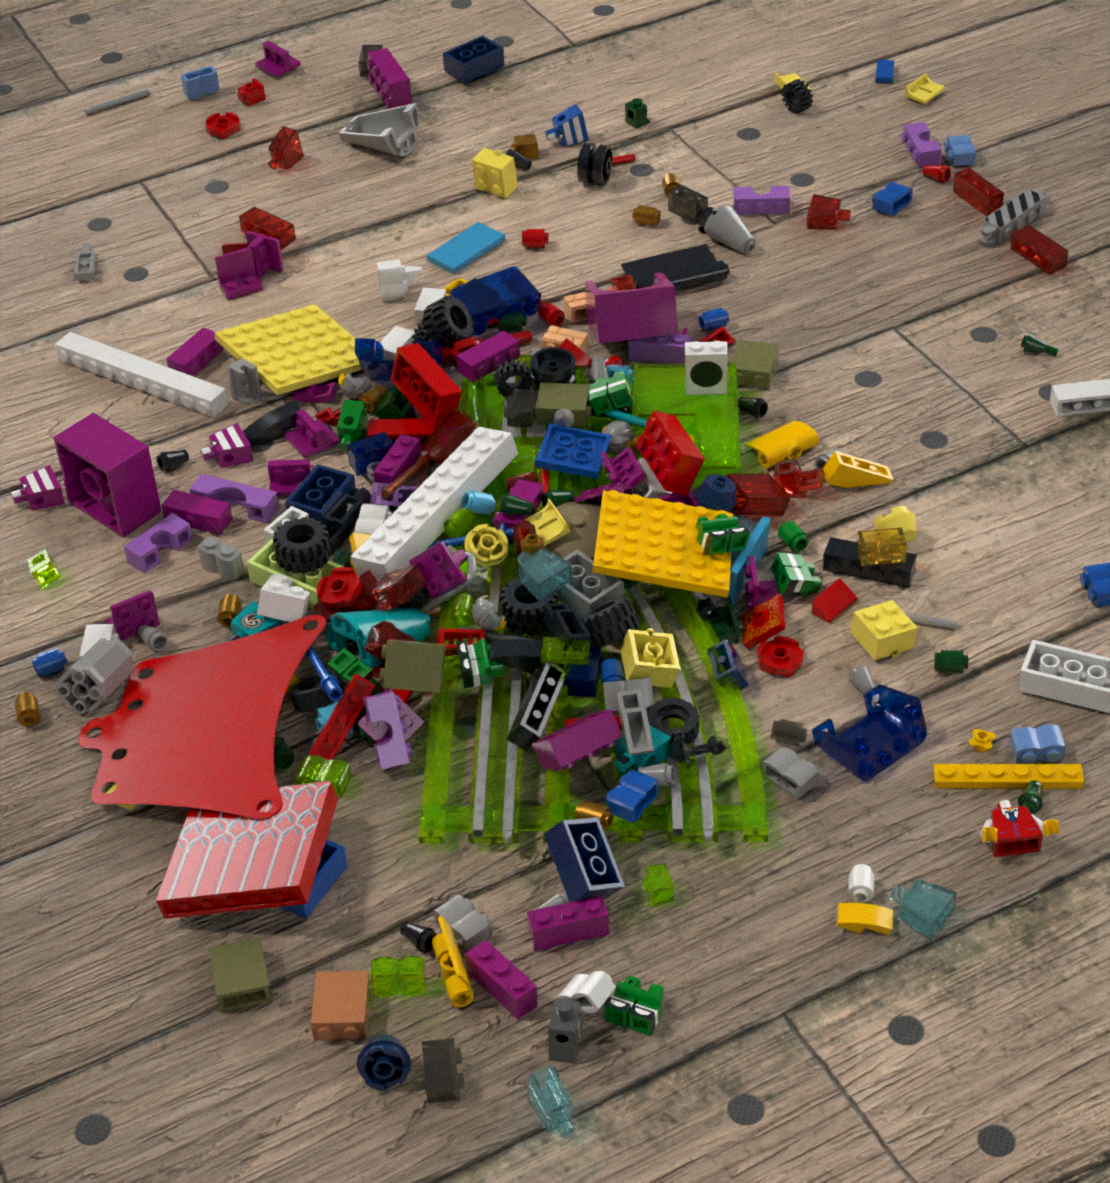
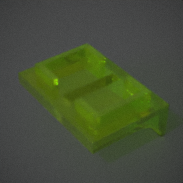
(523, 461)
(577, 652)

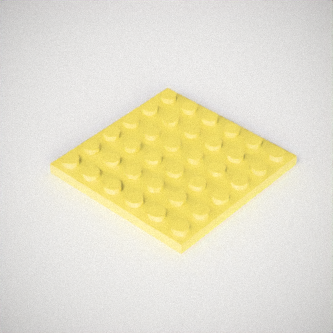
(293, 348)

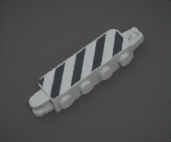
(1014, 216)

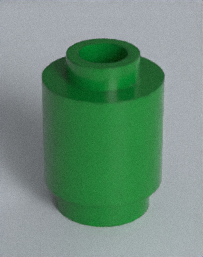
(793, 536)

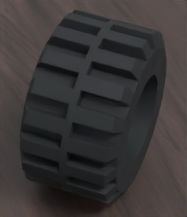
(448, 321)
(302, 545)
(522, 608)
(610, 621)

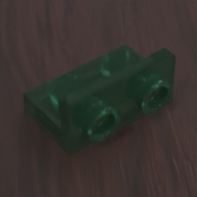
(726, 624)

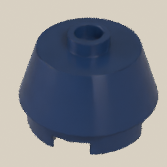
(717, 493)
(383, 1062)

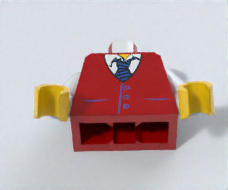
(1015, 830)

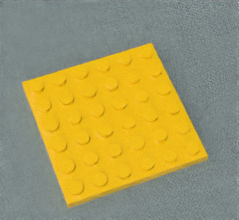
(658, 544)

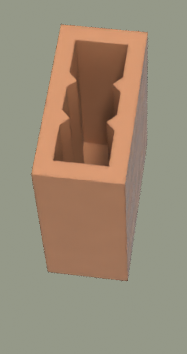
(341, 1005)

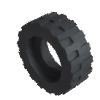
(308, 694)
(675, 709)

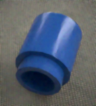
(713, 319)
(49, 662)
(611, 671)

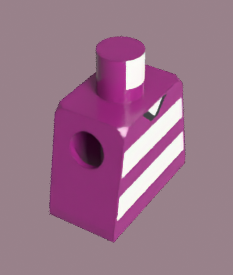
(228, 447)
(39, 489)

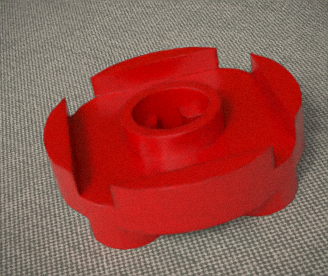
(222, 125)
(460, 347)
(343, 597)
(784, 666)

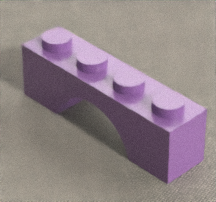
(259, 502)

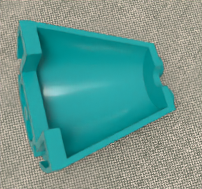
(357, 626)

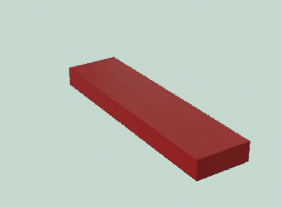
(342, 718)

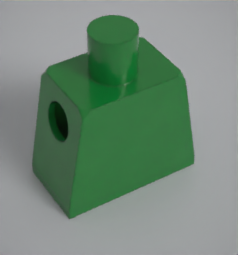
(347, 429)

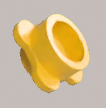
(982, 740)

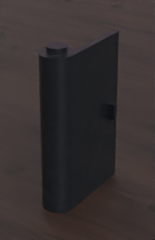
(682, 268)

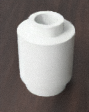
(861, 883)

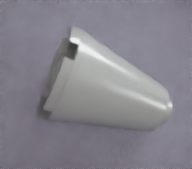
(729, 229)

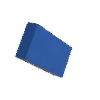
(884, 71)

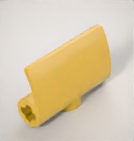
(784, 442)
(452, 966)

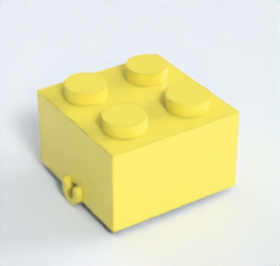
(494, 172)
(883, 630)
(650, 657)

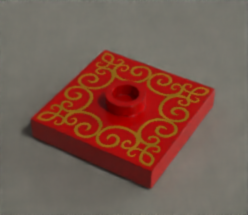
(763, 621)

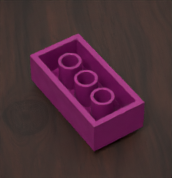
(388, 79)

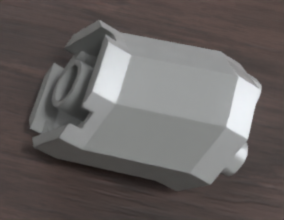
(95, 675)

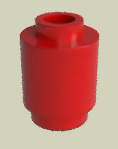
(535, 238)
(551, 314)

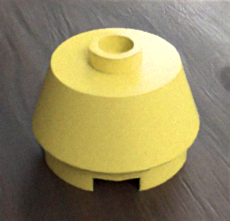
(899, 518)
(487, 545)

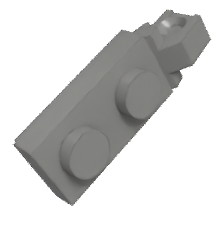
(85, 263)

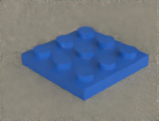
(572, 451)

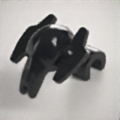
(682, 751)

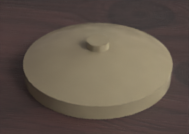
(583, 523)

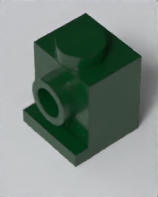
(636, 113)

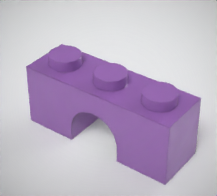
(923, 151)
(750, 203)
(169, 532)
(394, 749)

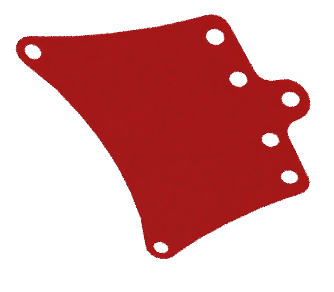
(203, 725)

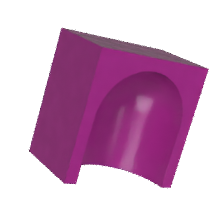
(632, 312)
(108, 474)

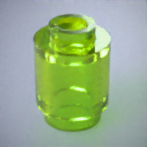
(459, 522)
(462, 610)

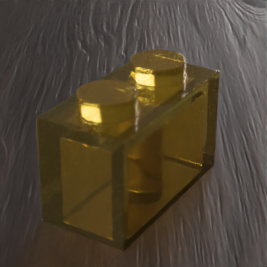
(881, 546)

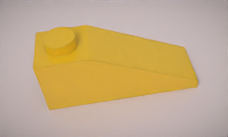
(852, 471)

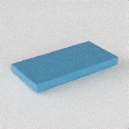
(466, 247)
(755, 547)

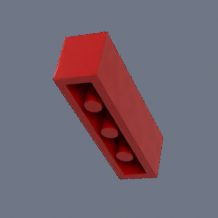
(395, 427)

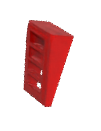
(460, 634)

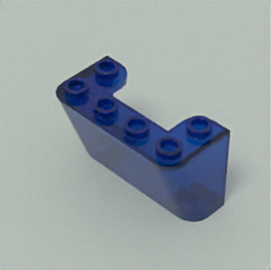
(498, 295)
(371, 357)
(879, 739)

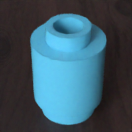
(479, 502)

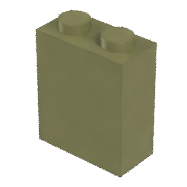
(755, 363)
(563, 396)
(413, 666)
(240, 974)

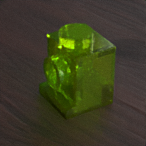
(43, 568)
(658, 885)

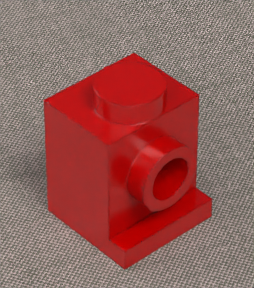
(251, 93)

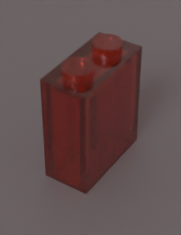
(450, 435)
(759, 495)

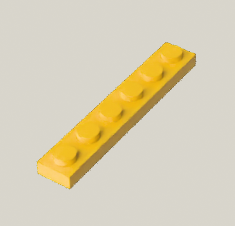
(1008, 776)

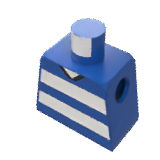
(568, 127)

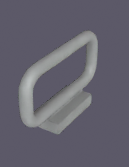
(472, 572)

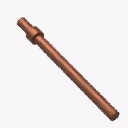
(420, 464)

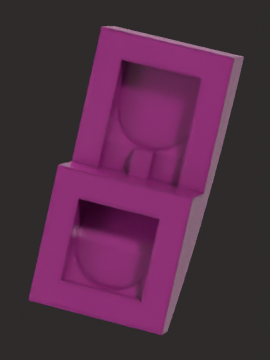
(315, 393)

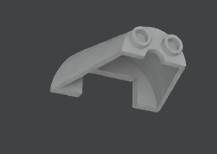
(385, 130)

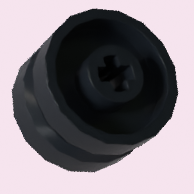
(594, 163)
(553, 366)

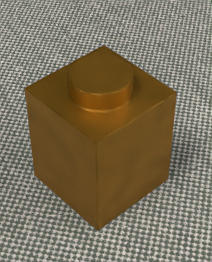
(526, 145)

